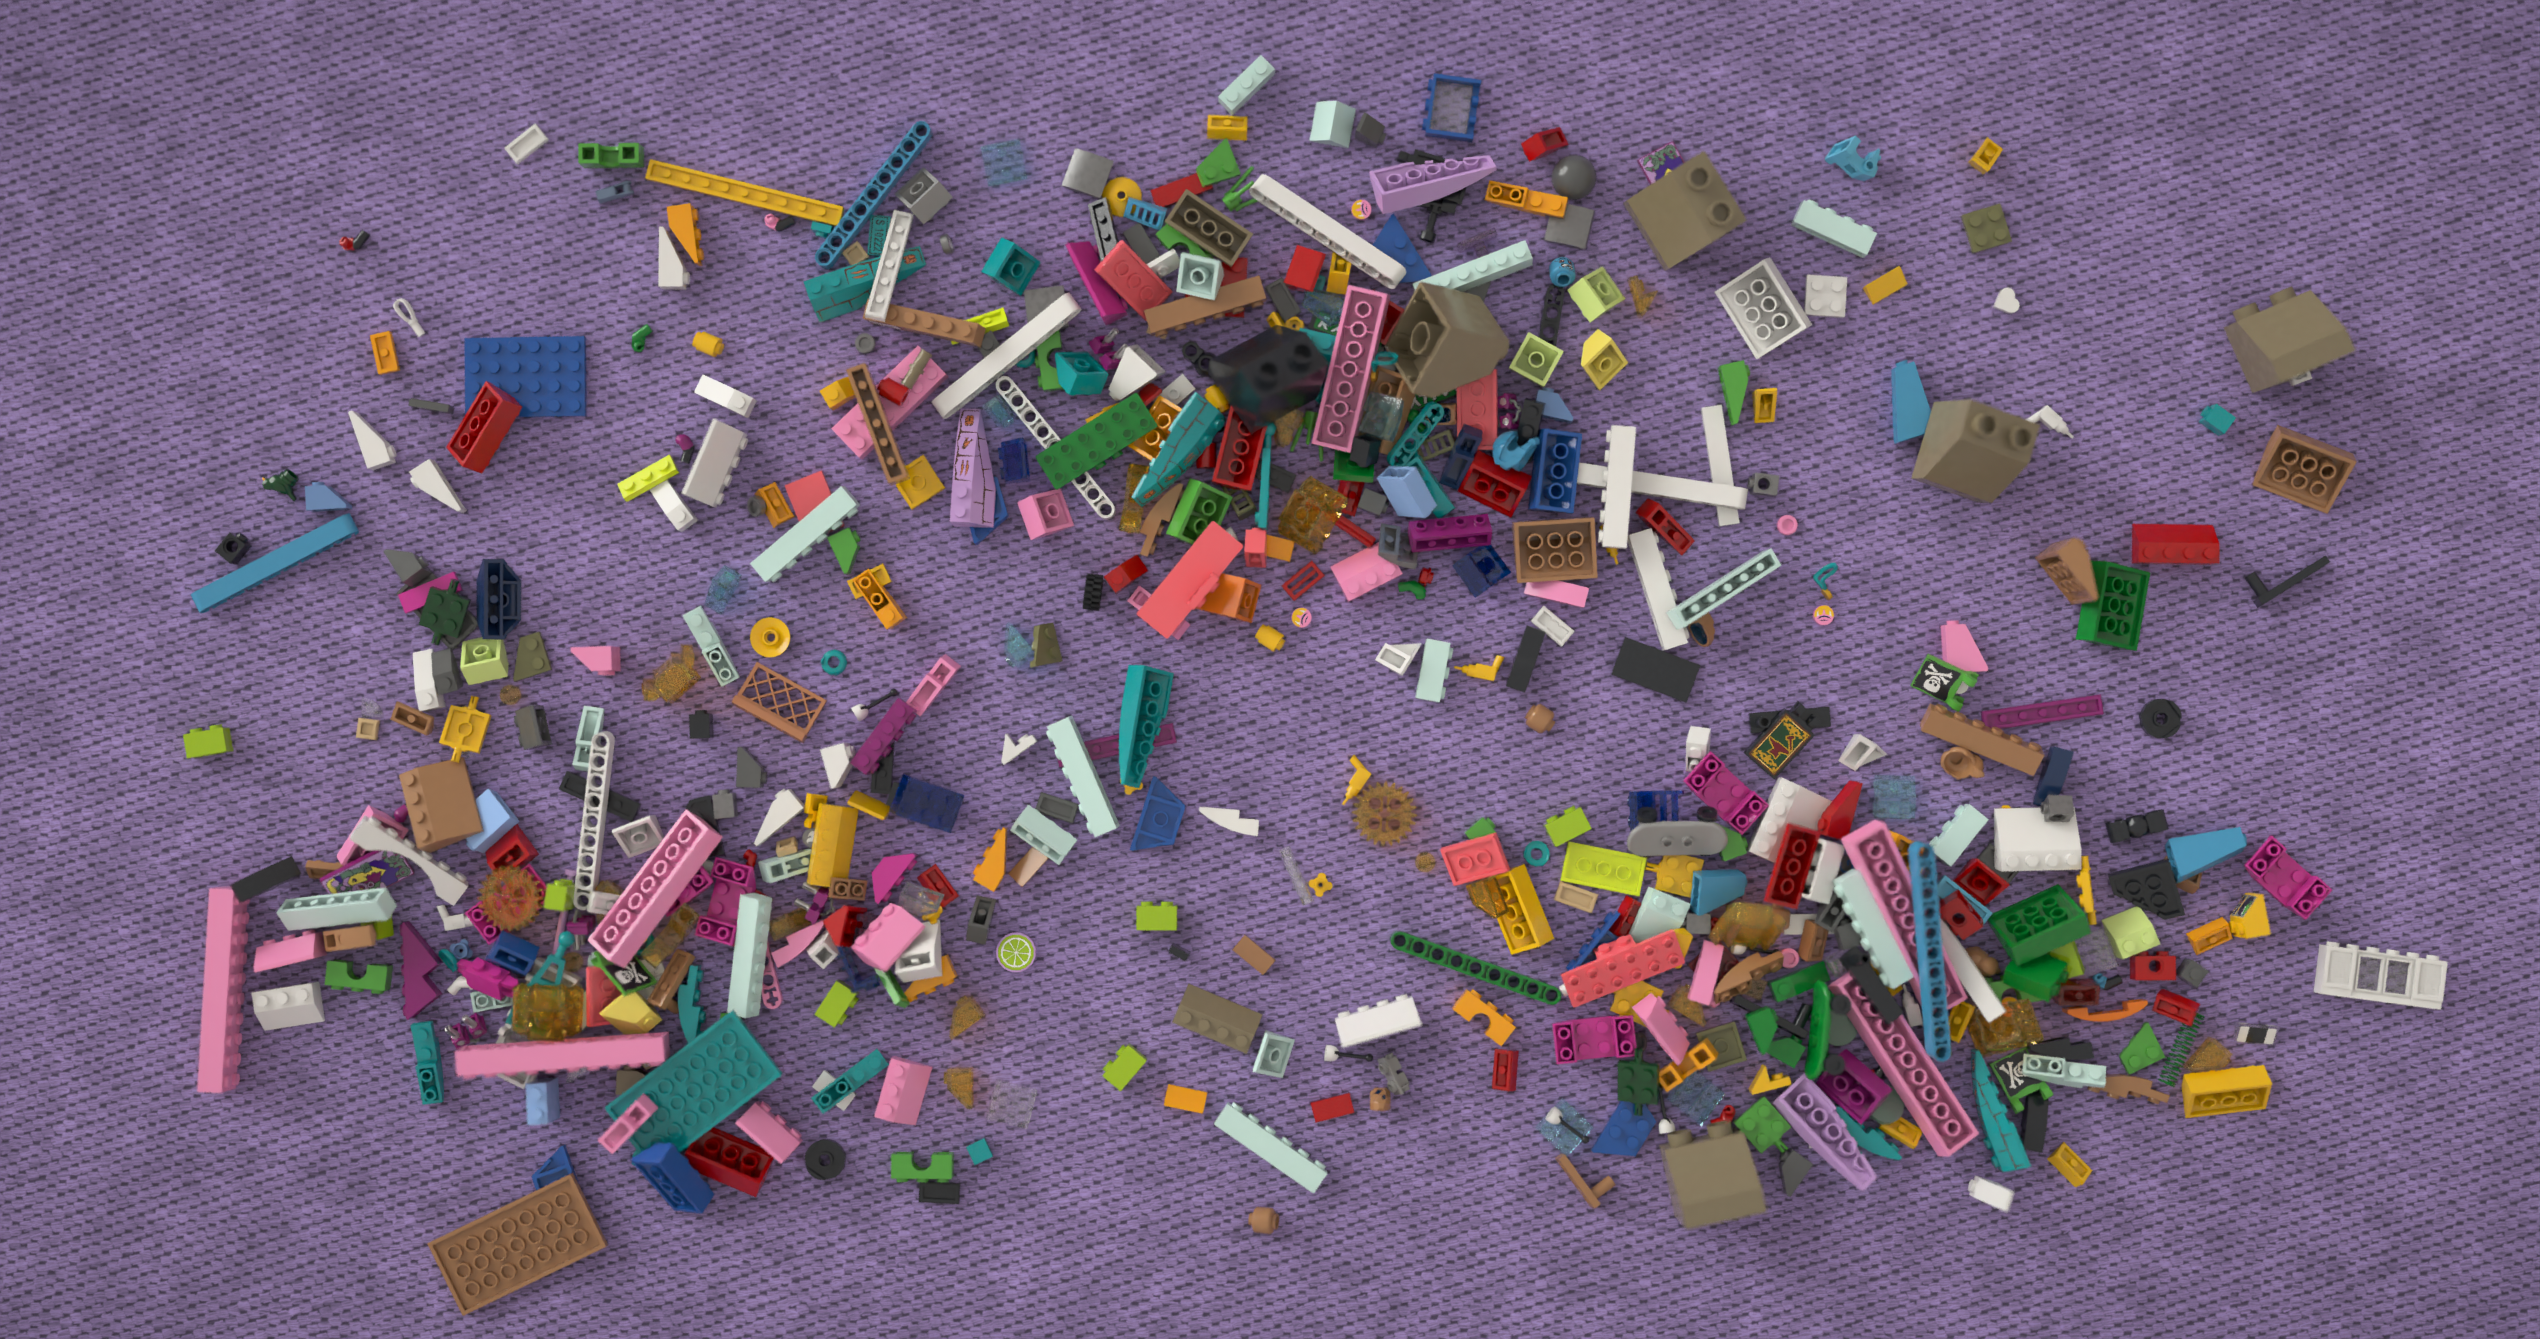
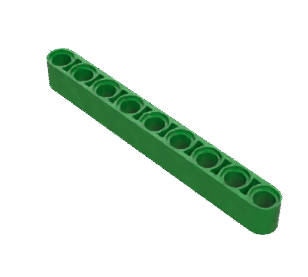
(1482, 974)

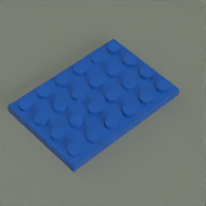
(539, 372)

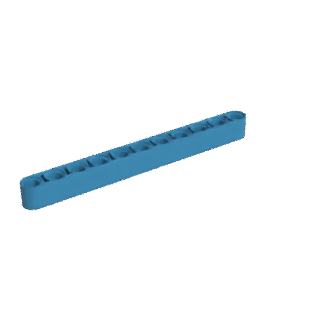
(1923, 944)

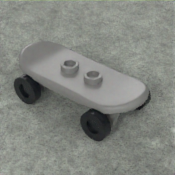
(1677, 837)

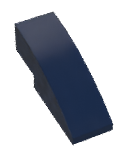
(1461, 456)
(2053, 774)

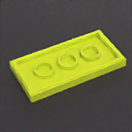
(1603, 868)

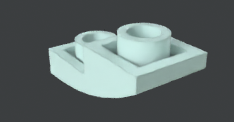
(483, 1002)

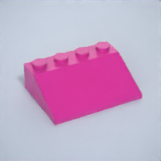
(1103, 295)

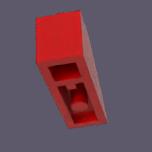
(1665, 526)
(1839, 815)

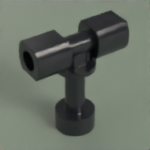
(1435, 208)

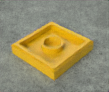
(922, 483)

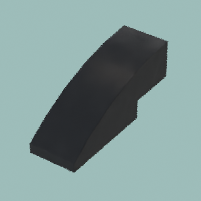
(1525, 658)
(265, 879)
(2062, 1048)
(2034, 1122)

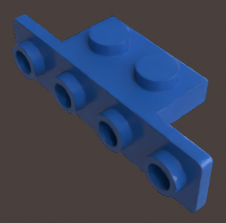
(1599, 937)

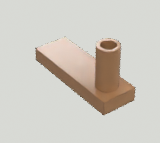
(670, 981)
(1590, 1195)

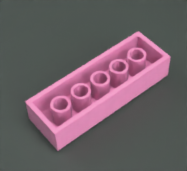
(852, 426)

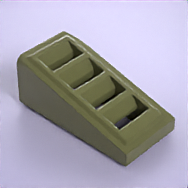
(1451, 438)
(1246, 512)

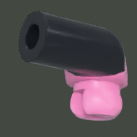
(778, 224)

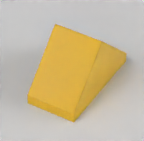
(1764, 405)

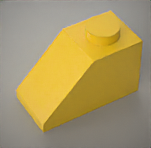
(1338, 274)
(838, 393)

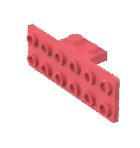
(1190, 580)
(1621, 965)

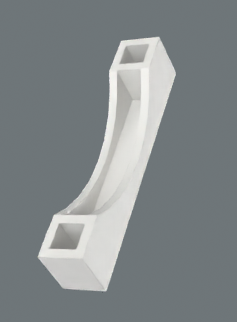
(373, 836)

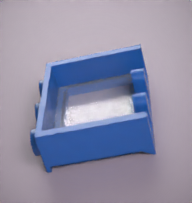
(1451, 107)

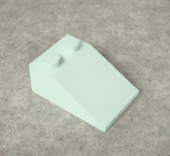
(1658, 915)

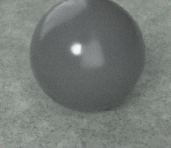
(1573, 177)

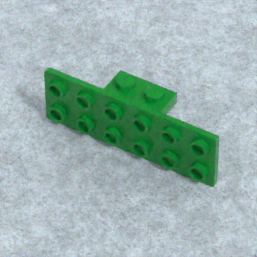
(1096, 441)

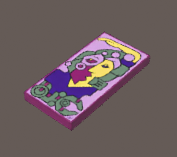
(1660, 162)
(368, 872)

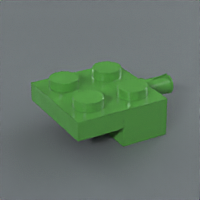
(1763, 1125)

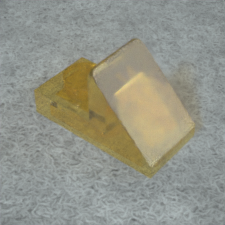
(1640, 300)

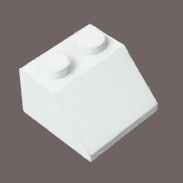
(837, 762)

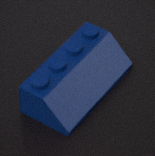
(1555, 471)
(674, 1178)

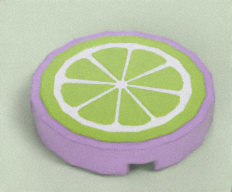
(1016, 952)

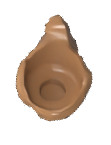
(1962, 763)
(1986, 965)

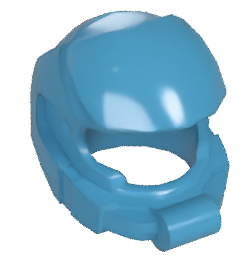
(1510, 454)

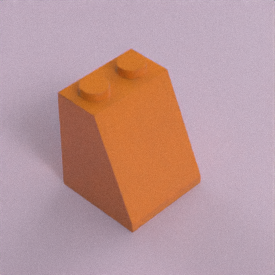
(1233, 598)

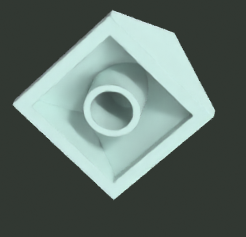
(1332, 123)
(1199, 276)
(1273, 1054)

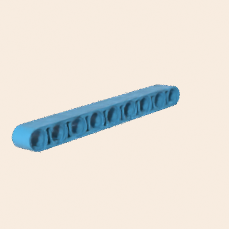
(874, 185)
(274, 562)

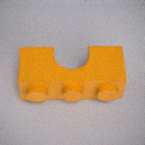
(1499, 1026)
(1694, 1059)

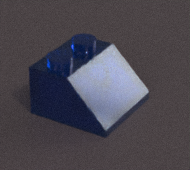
(1015, 461)
(1481, 569)

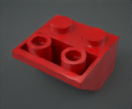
(511, 849)

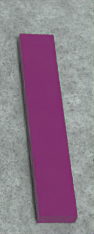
(2043, 712)
(1109, 745)

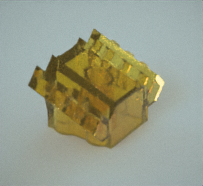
(1311, 514)
(672, 677)
(1748, 926)
(547, 1011)
(2009, 1031)

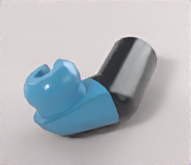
(2107, 983)

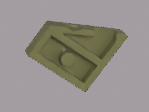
(1045, 646)
(531, 657)

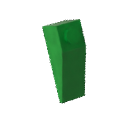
(1797, 981)

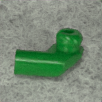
(638, 338)
(1411, 417)
(1413, 586)

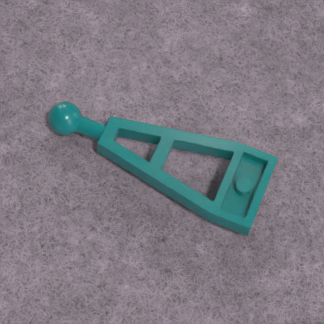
(1261, 517)
(566, 940)

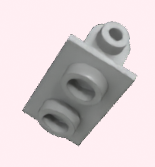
(1396, 1082)

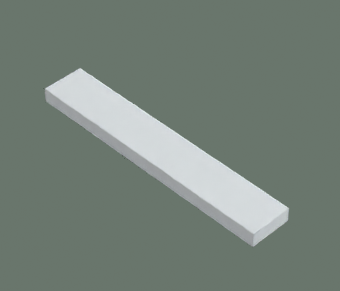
(889, 266)
(1719, 458)
(1970, 975)

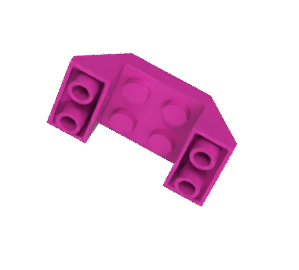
(1725, 793)
(2286, 879)
(722, 915)
(486, 928)
(1594, 1038)

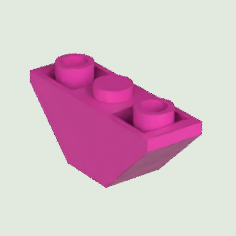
(890, 873)
(698, 884)

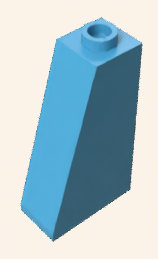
(1908, 402)
(2202, 851)

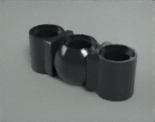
(1197, 359)
(2137, 826)

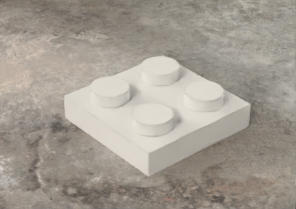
(1825, 296)

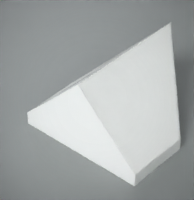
(1397, 656)
(1860, 752)

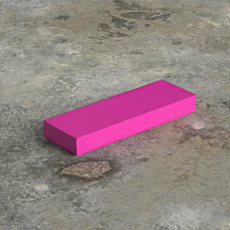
(416, 597)

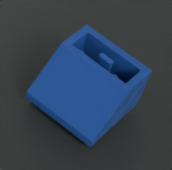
(513, 954)

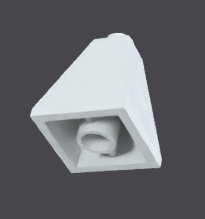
(1133, 373)

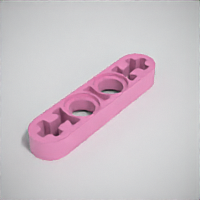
(770, 969)

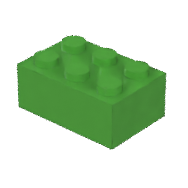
(1196, 510)

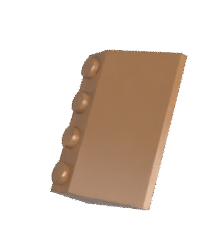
(2303, 469)
(1555, 549)
(2070, 569)
(440, 804)

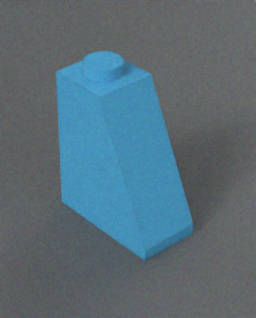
(1715, 889)

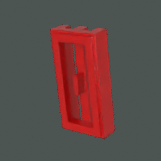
(1289, 591)

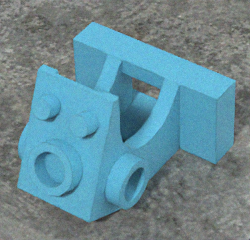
(1847, 158)

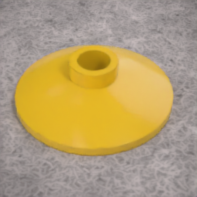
(1119, 185)
(760, 633)

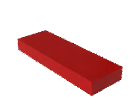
(1171, 193)

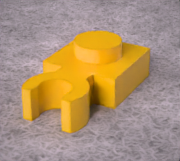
(811, 808)

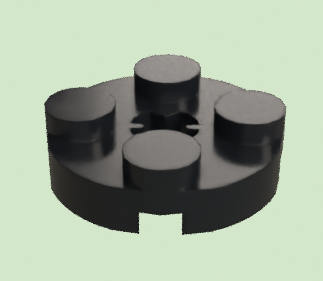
(2171, 720)
(836, 1156)

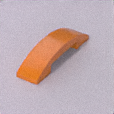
(2129, 1008)

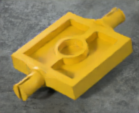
(465, 729)
(1675, 873)
(2084, 882)
(1629, 996)

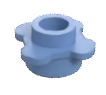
(455, 950)

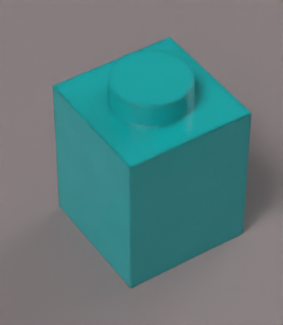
(2216, 419)

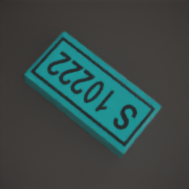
(877, 234)

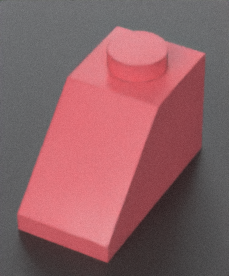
(1255, 548)

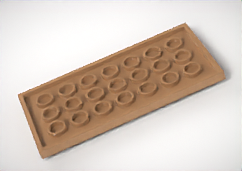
(517, 1244)

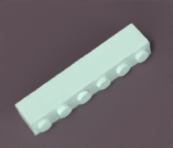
(1483, 269)
(805, 534)
(1723, 588)
(1083, 776)
(337, 909)
(1872, 928)
(749, 954)
(1271, 1147)

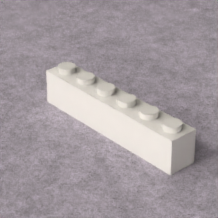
(1618, 487)
(1656, 586)

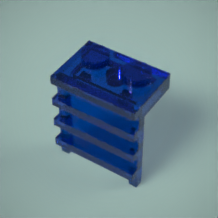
(1641, 799)
(858, 983)

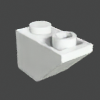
(1697, 746)
(823, 949)

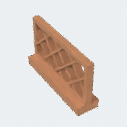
(771, 718)

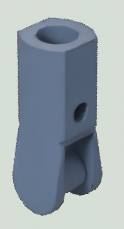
(611, 193)

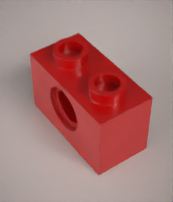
(1955, 904)
(2164, 969)

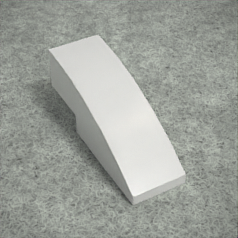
(1230, 819)

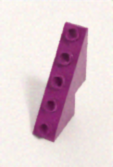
(418, 964)

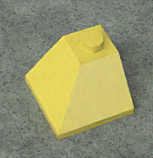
(1601, 358)
(631, 1014)

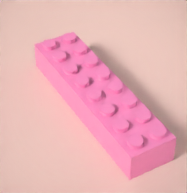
(1350, 368)
(655, 888)

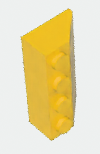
(832, 843)
(1526, 923)
(2225, 1091)

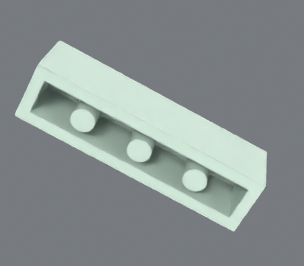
(1834, 228)

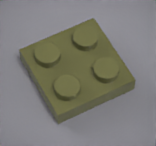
(1986, 228)
(1726, 1042)

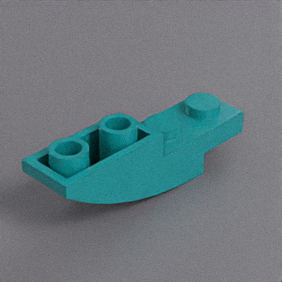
(1440, 497)
(689, 1013)
(429, 1062)
(849, 1081)
(1870, 1139)

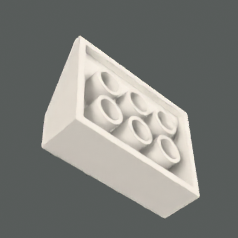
(1763, 308)
(715, 463)
(1786, 805)
(2031, 844)
(1377, 1020)

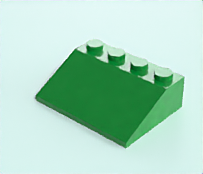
(2120, 605)
(2039, 924)

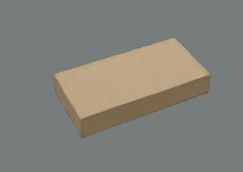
(1575, 897)

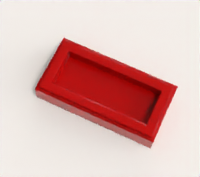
(1332, 1107)

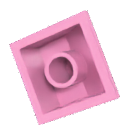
(1045, 513)
(600, 659)

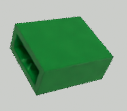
(2038, 976)

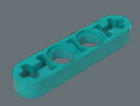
(1412, 432)

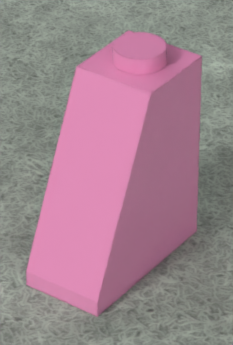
(1960, 648)

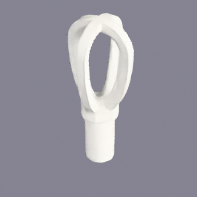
(413, 322)

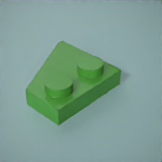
(1218, 165)
(2141, 1051)

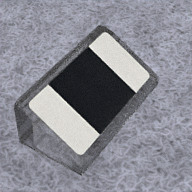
(2255, 1033)

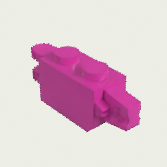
(488, 978)

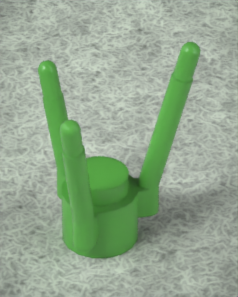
(1232, 199)
(1310, 423)

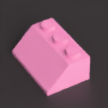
(1364, 572)
(351, 851)
(887, 937)
(289, 950)
(1663, 1027)
(903, 1091)
(770, 1131)

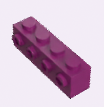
(1449, 533)
(883, 736)

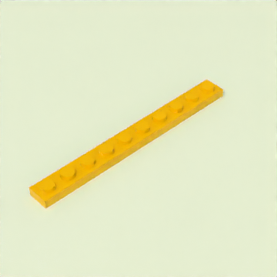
(744, 193)

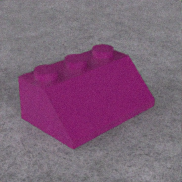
(1855, 1089)

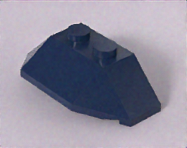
(497, 599)

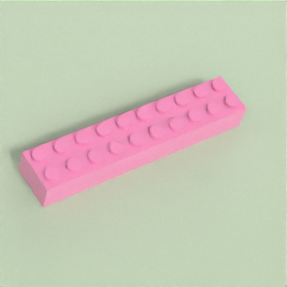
(1888, 879)
(222, 991)
(556, 1055)
(1909, 1072)

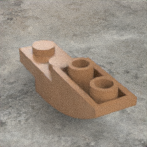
(1162, 511)
(349, 938)
(1740, 977)
(2120, 1084)

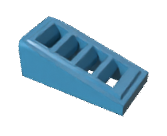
(1142, 219)

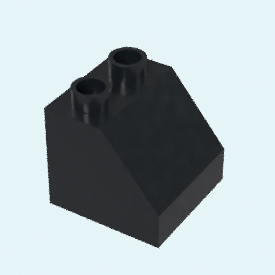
(1269, 375)

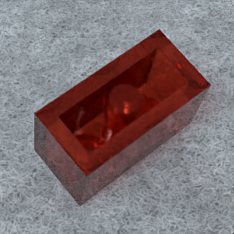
(2078, 992)

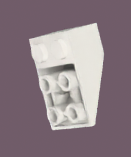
(922, 956)

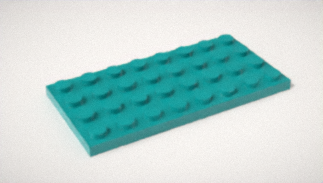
(699, 1085)

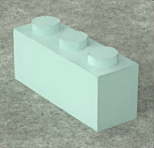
(1246, 85)
(1433, 670)
(1043, 834)
(1957, 834)

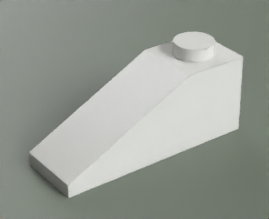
(671, 267)
(725, 396)
(374, 447)
(432, 481)
(673, 506)
(425, 686)
(780, 813)
(1990, 1192)

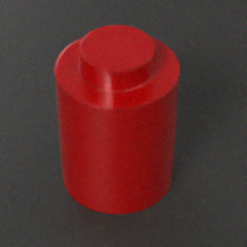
(893, 391)
(1207, 459)

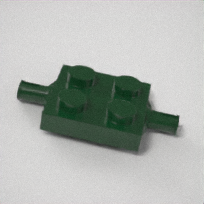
(444, 611)
(1638, 1082)

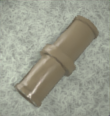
(916, 368)

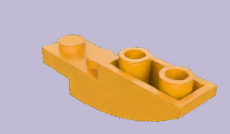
(1526, 200)

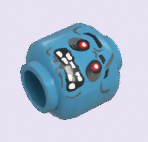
(1562, 272)

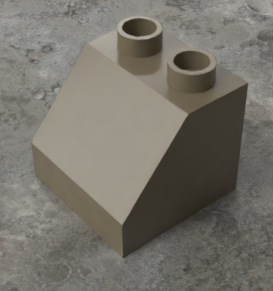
(1684, 211)
(2286, 338)
(1445, 340)
(1973, 449)
(1711, 1176)

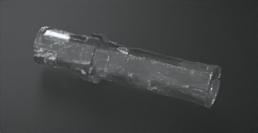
(1297, 878)

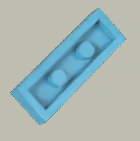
(1947, 886)

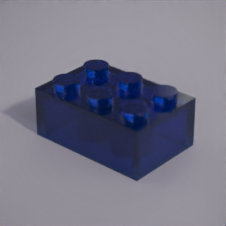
(926, 803)

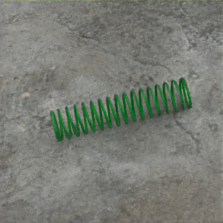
(2199, 1016)

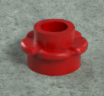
(1425, 576)

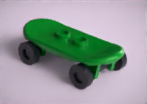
(1818, 1057)

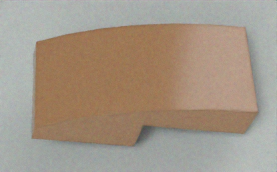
(847, 888)

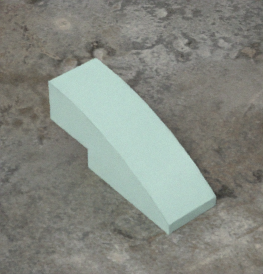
(590, 724)

